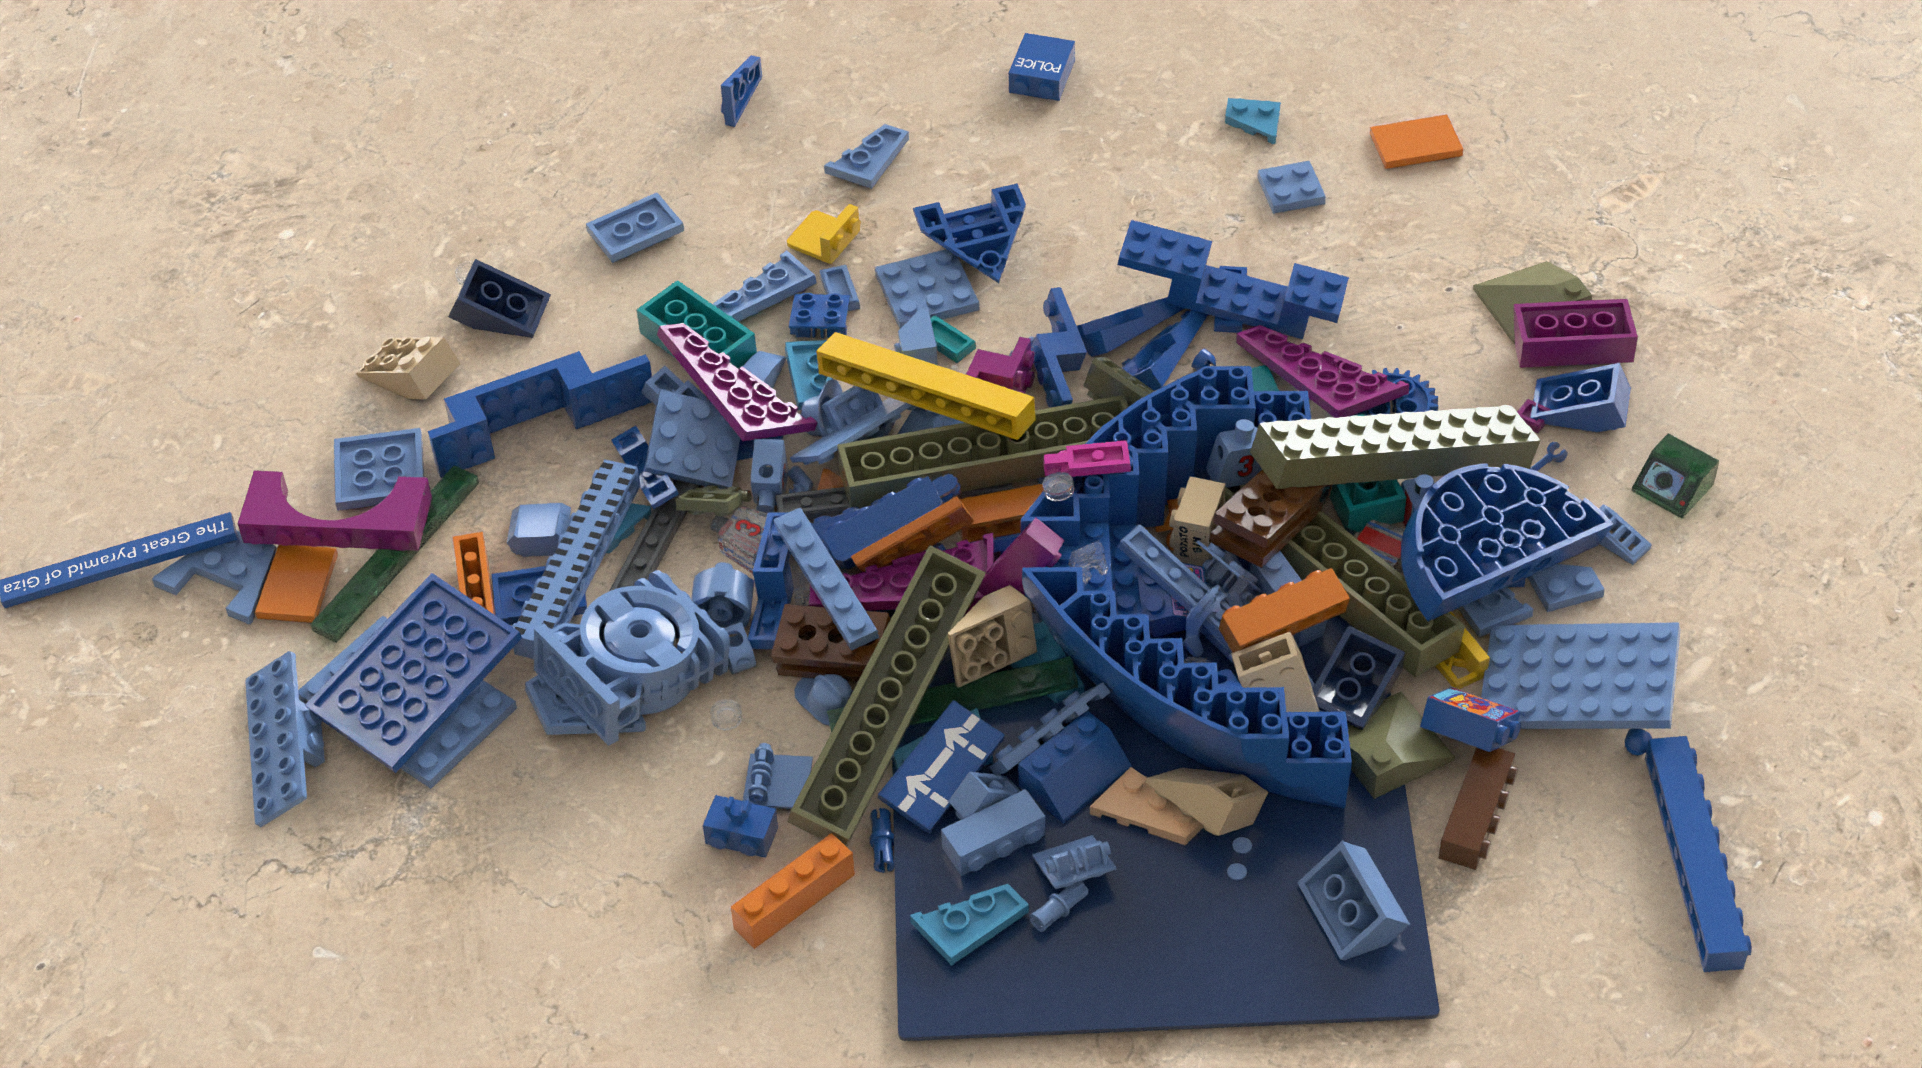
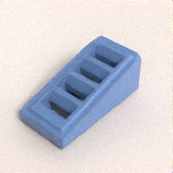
(1623, 529)

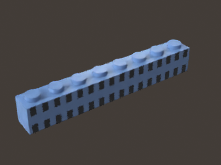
(578, 552)

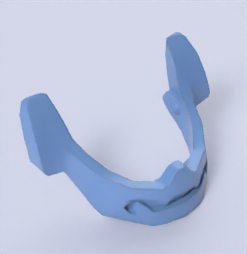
(1208, 604)

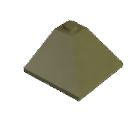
(1530, 285)
(1109, 380)
(1394, 747)

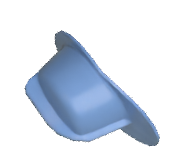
(813, 408)
(823, 694)

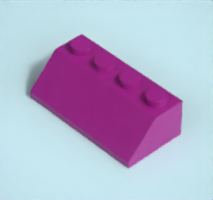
(1574, 333)

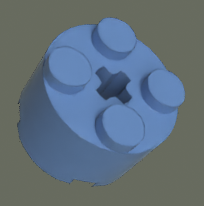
(724, 594)

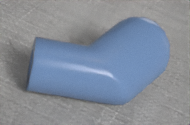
(801, 480)

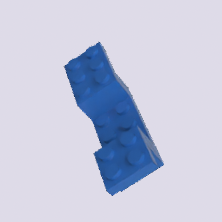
(1229, 293)
(530, 394)

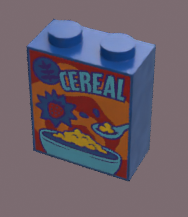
(1471, 719)

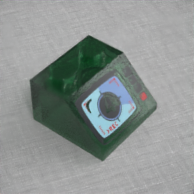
(1676, 476)

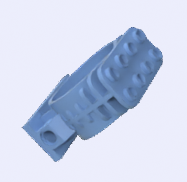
(640, 663)

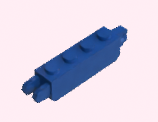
(887, 516)

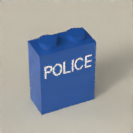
(1041, 66)

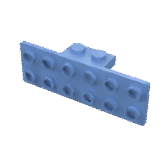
(851, 415)
(280, 739)

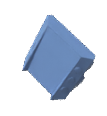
(537, 528)

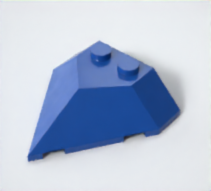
(979, 233)

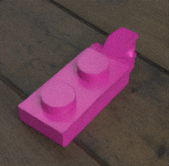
(1089, 459)

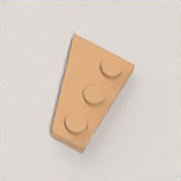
(1136, 803)

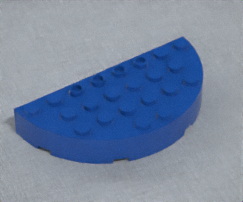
(1491, 530)

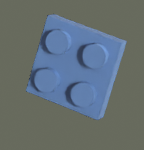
(1291, 187)

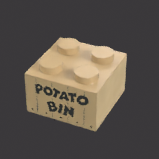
(1195, 519)

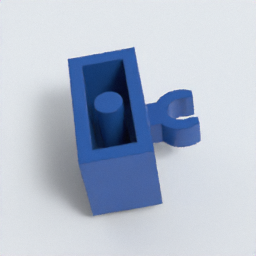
(740, 826)

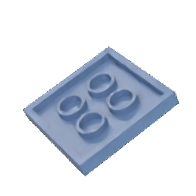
(928, 281)
(691, 442)
(371, 464)

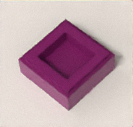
(1525, 413)

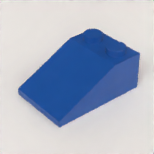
(1584, 399)

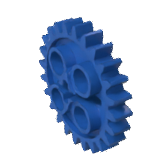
(1419, 399)

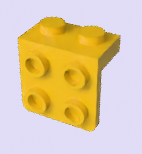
(826, 235)

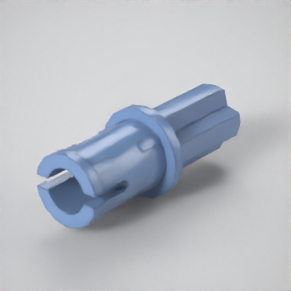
(1058, 906)

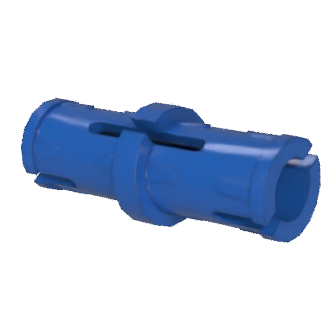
(882, 840)

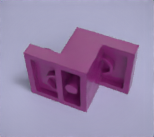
(1004, 370)

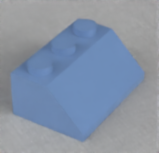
(1352, 901)

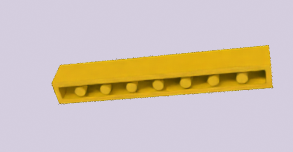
(926, 385)

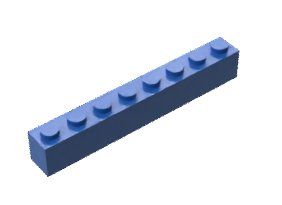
(1697, 855)

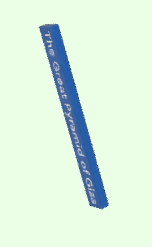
(117, 560)

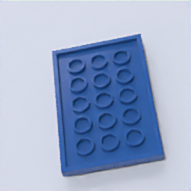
(413, 672)

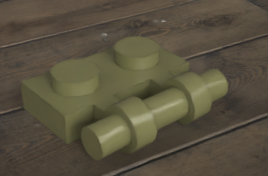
(712, 499)

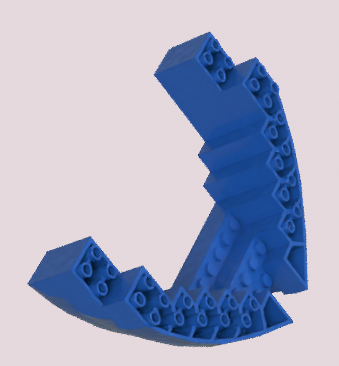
(1103, 620)

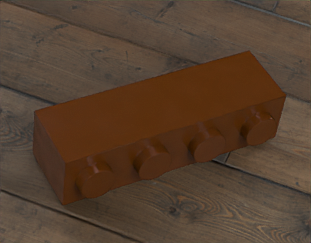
(1477, 807)

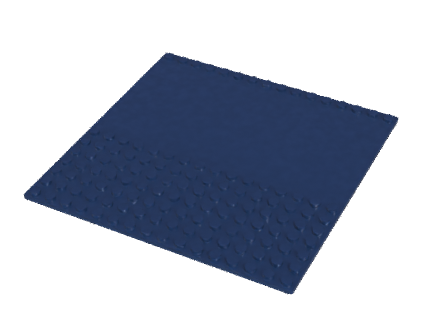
(1167, 930)

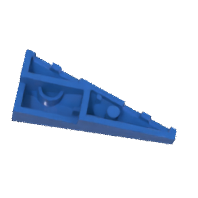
(1116, 329)
(1162, 353)

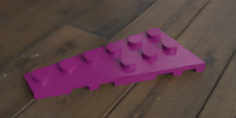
(1330, 380)
(736, 393)
(885, 586)

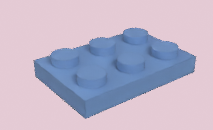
(634, 227)

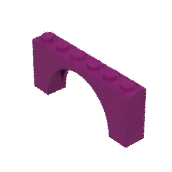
(391, 524)

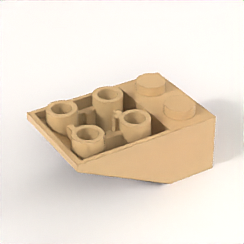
(410, 366)
(992, 635)
(1277, 664)
(1211, 797)

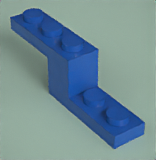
(1058, 350)
(772, 584)

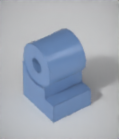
(740, 650)

